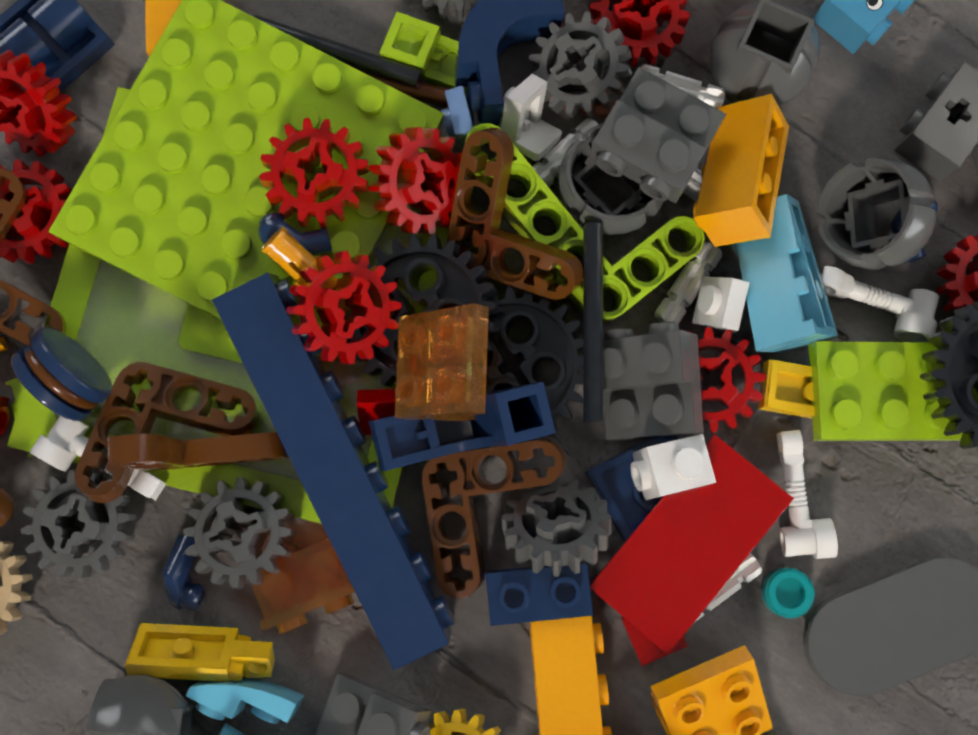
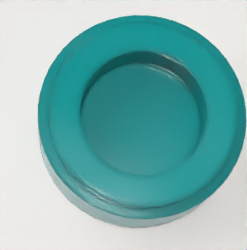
(787, 592)

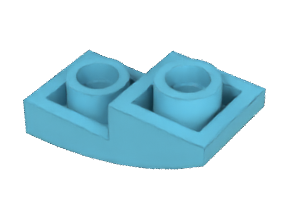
(228, 699)

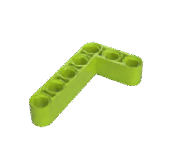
(569, 237)

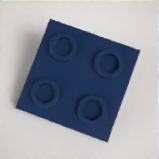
(54, 34)

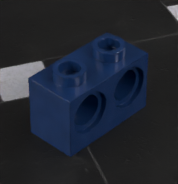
(524, 596)

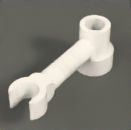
(913, 314)
(68, 440)
(804, 535)

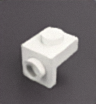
(523, 119)
(720, 303)
(672, 467)

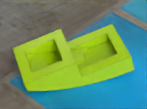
(422, 47)

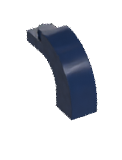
(486, 34)
(509, 418)

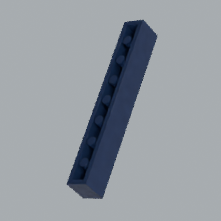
(336, 471)

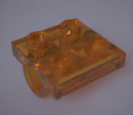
(442, 364)

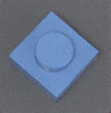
(458, 117)

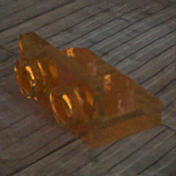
(306, 581)

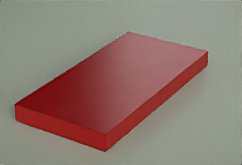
(690, 547)

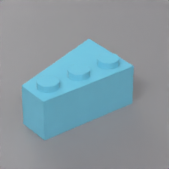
(785, 285)

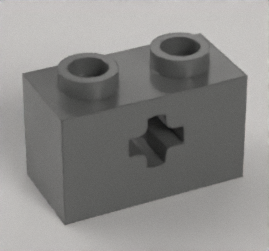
(929, 137)

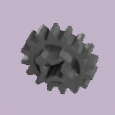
(593, 52)
(560, 526)
(69, 539)
(248, 552)

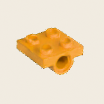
(714, 698)

